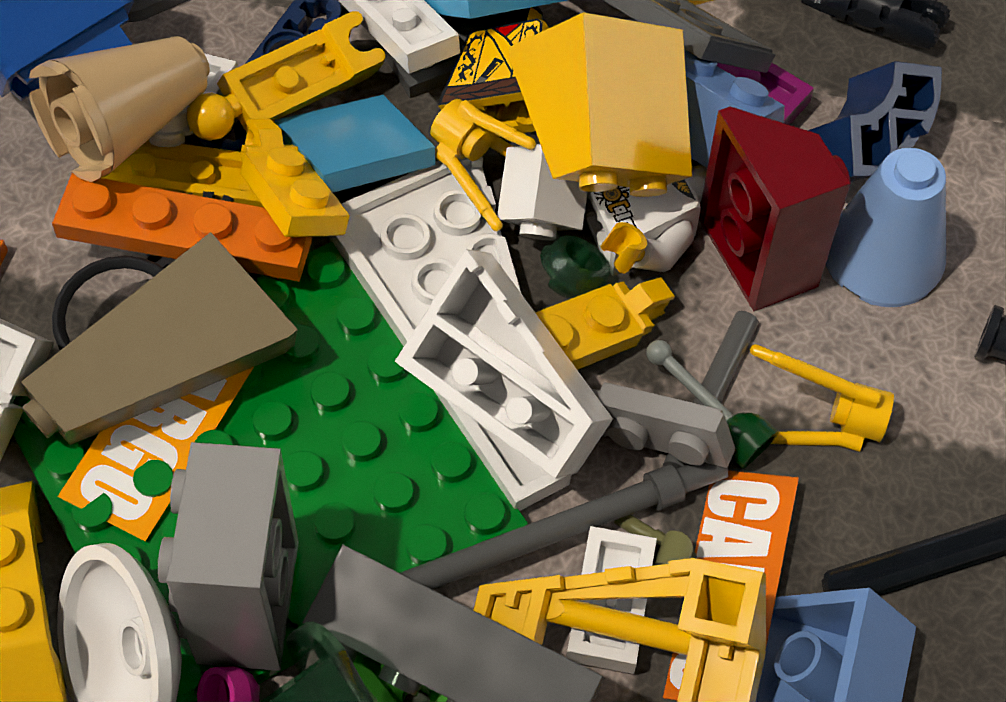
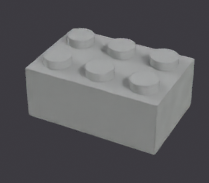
(231, 555)

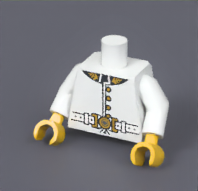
(646, 230)

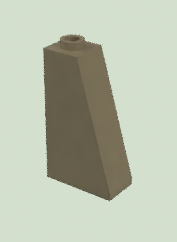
(161, 343)

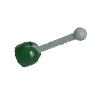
(748, 430)

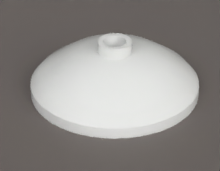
(116, 630)

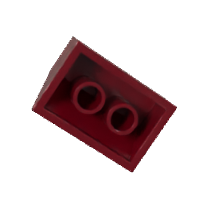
(771, 204)

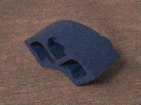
(883, 114)

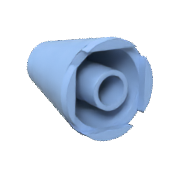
(894, 232)

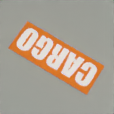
(746, 528)

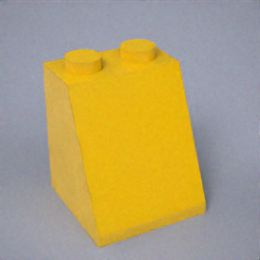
(608, 102)

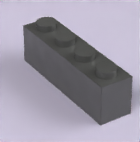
(439, 641)

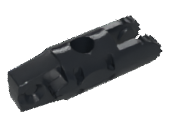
(902, 20)

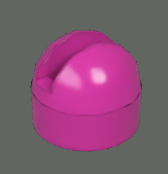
(228, 685)

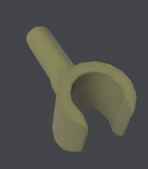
(670, 546)

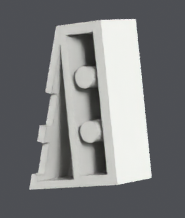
(504, 367)

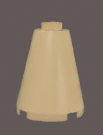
(115, 99)

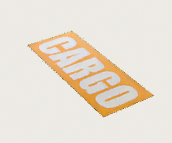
(154, 435)

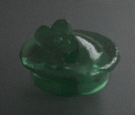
(574, 266)

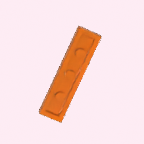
(173, 222)

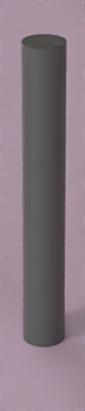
(725, 362)

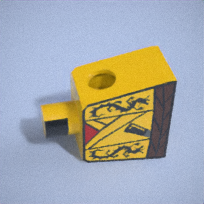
(485, 72)

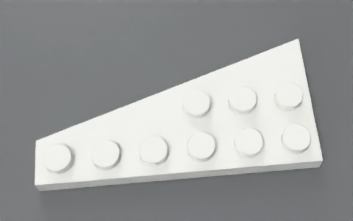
(402, 250)

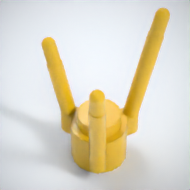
(468, 134)
(857, 407)

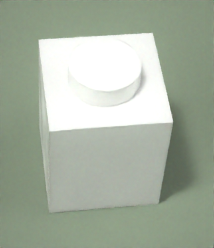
(536, 199)

